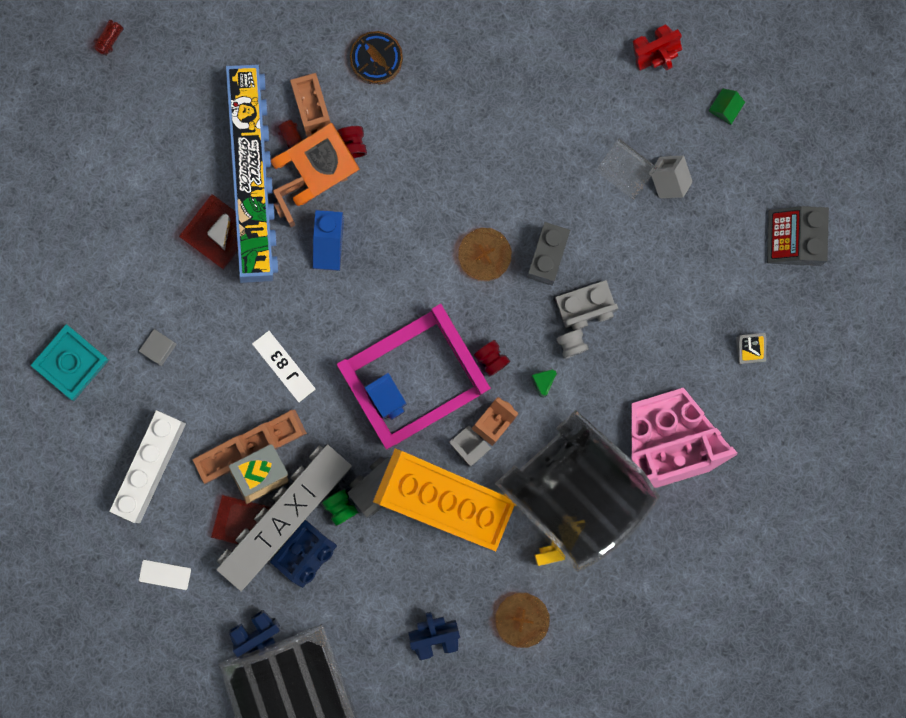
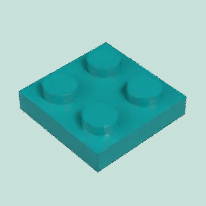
(70, 362)

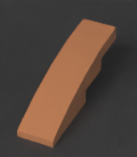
(311, 104)
(276, 433)

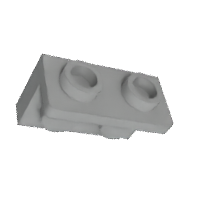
(585, 305)

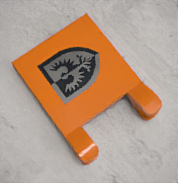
(321, 162)

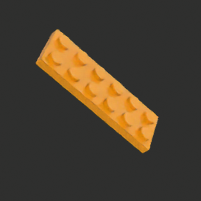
(444, 500)

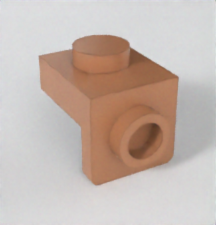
(495, 421)

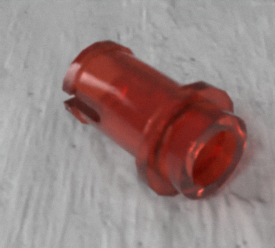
(107, 37)
(290, 133)

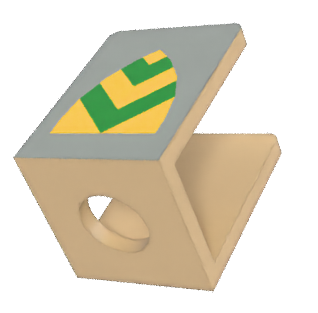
(259, 473)

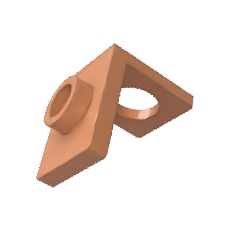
(282, 191)

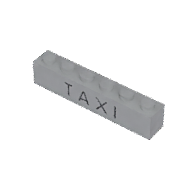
(284, 517)

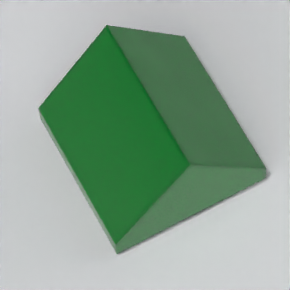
(727, 105)
(543, 381)

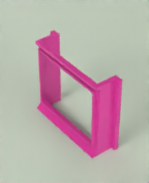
(436, 316)

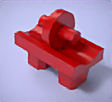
(659, 51)

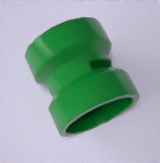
(339, 507)

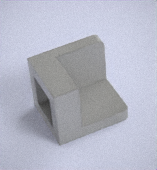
(672, 177)
(469, 446)

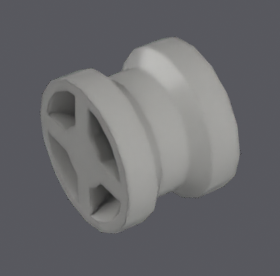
(572, 343)

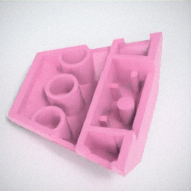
(675, 439)

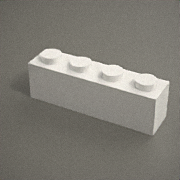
(147, 467)

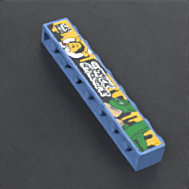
(249, 173)

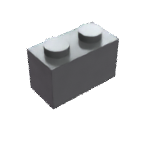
(548, 253)

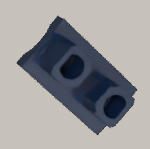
(265, 627)
(434, 632)

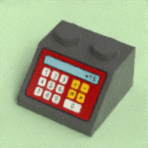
(798, 236)

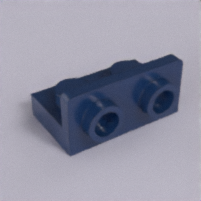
(303, 554)

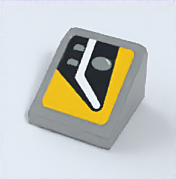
(220, 231)
(751, 348)

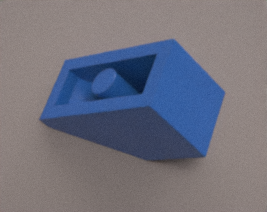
(327, 240)
(386, 397)

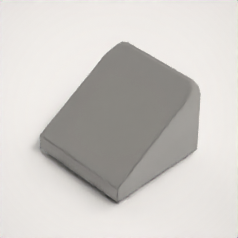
(157, 347)

